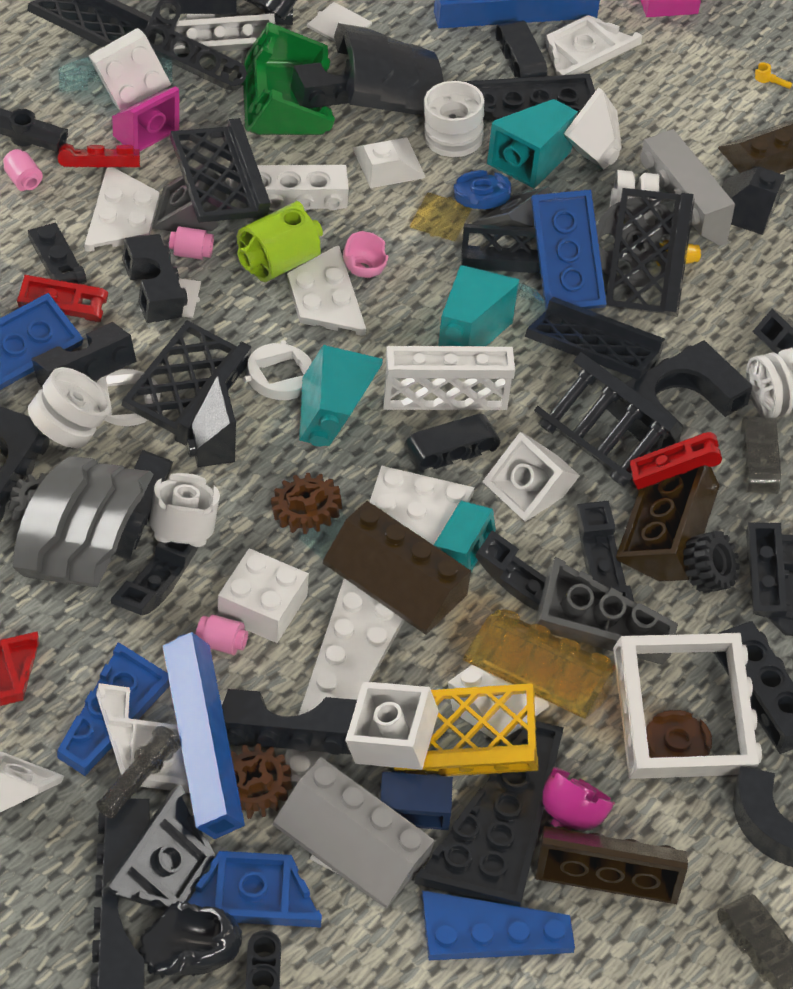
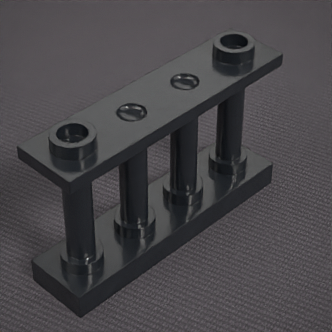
(612, 390)

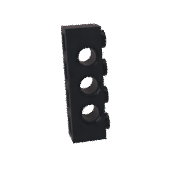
(771, 686)

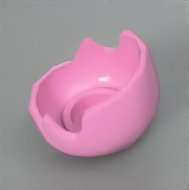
(366, 249)

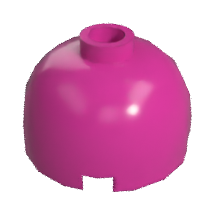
(574, 802)

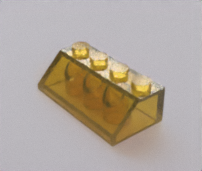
(554, 665)

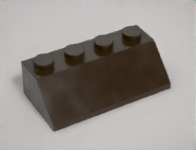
(766, 149)
(665, 520)
(397, 567)
(611, 864)

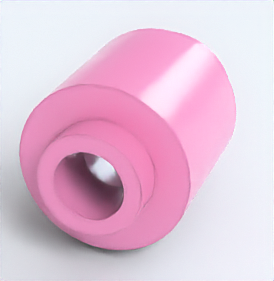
(22, 170)
(191, 243)
(222, 633)

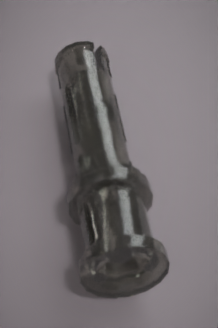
(147, 761)

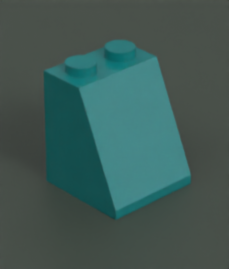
(531, 141)
(478, 308)
(333, 391)

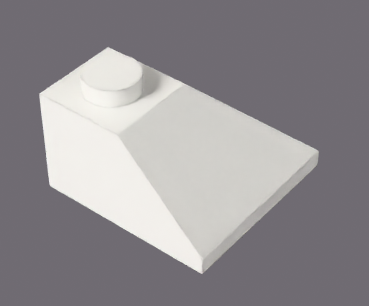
(596, 131)
(388, 162)
(530, 477)
(477, 677)
(23, 780)

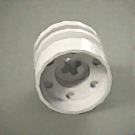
(454, 118)
(772, 383)

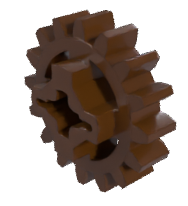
(306, 503)
(256, 783)

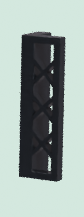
(496, 257)

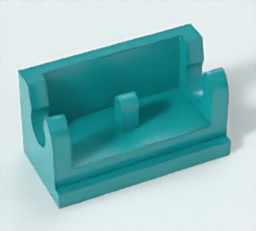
(466, 532)

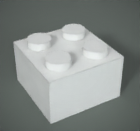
(129, 69)
(263, 595)
(392, 725)

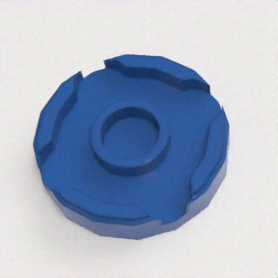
(482, 190)

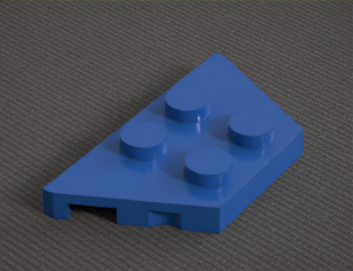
(257, 890)

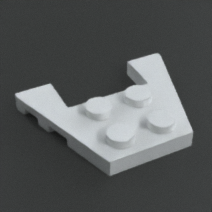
(130, 734)

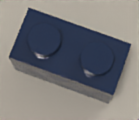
(419, 798)

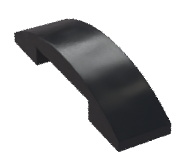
(599, 546)
(509, 571)
(156, 579)

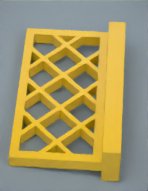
(483, 759)

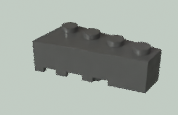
(594, 614)

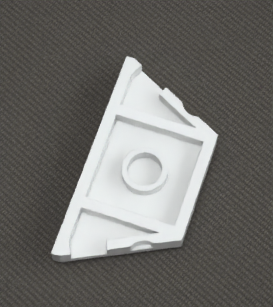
(587, 45)
(122, 210)
(325, 293)

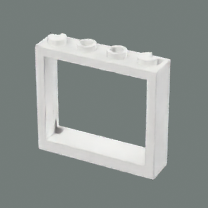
(632, 711)

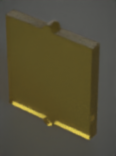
(440, 217)

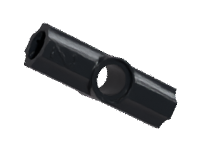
(26, 130)

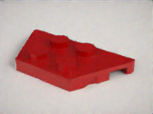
(16, 664)

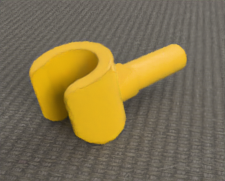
(764, 75)

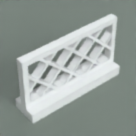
(447, 364)

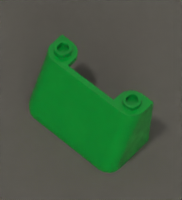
(268, 95)

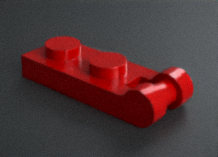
(98, 156)
(66, 295)
(676, 460)

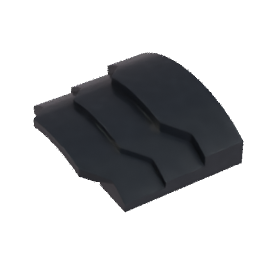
(386, 71)
(771, 573)

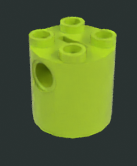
(279, 242)

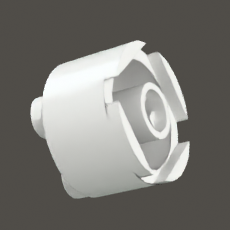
(184, 509)

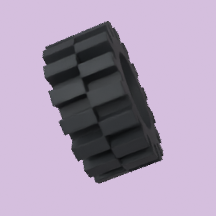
(711, 562)

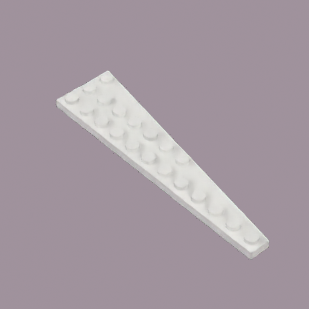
(360, 625)

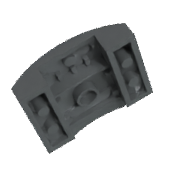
(77, 520)

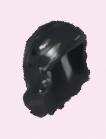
(190, 940)

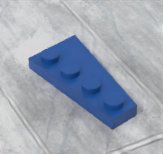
(88, 736)
(486, 929)

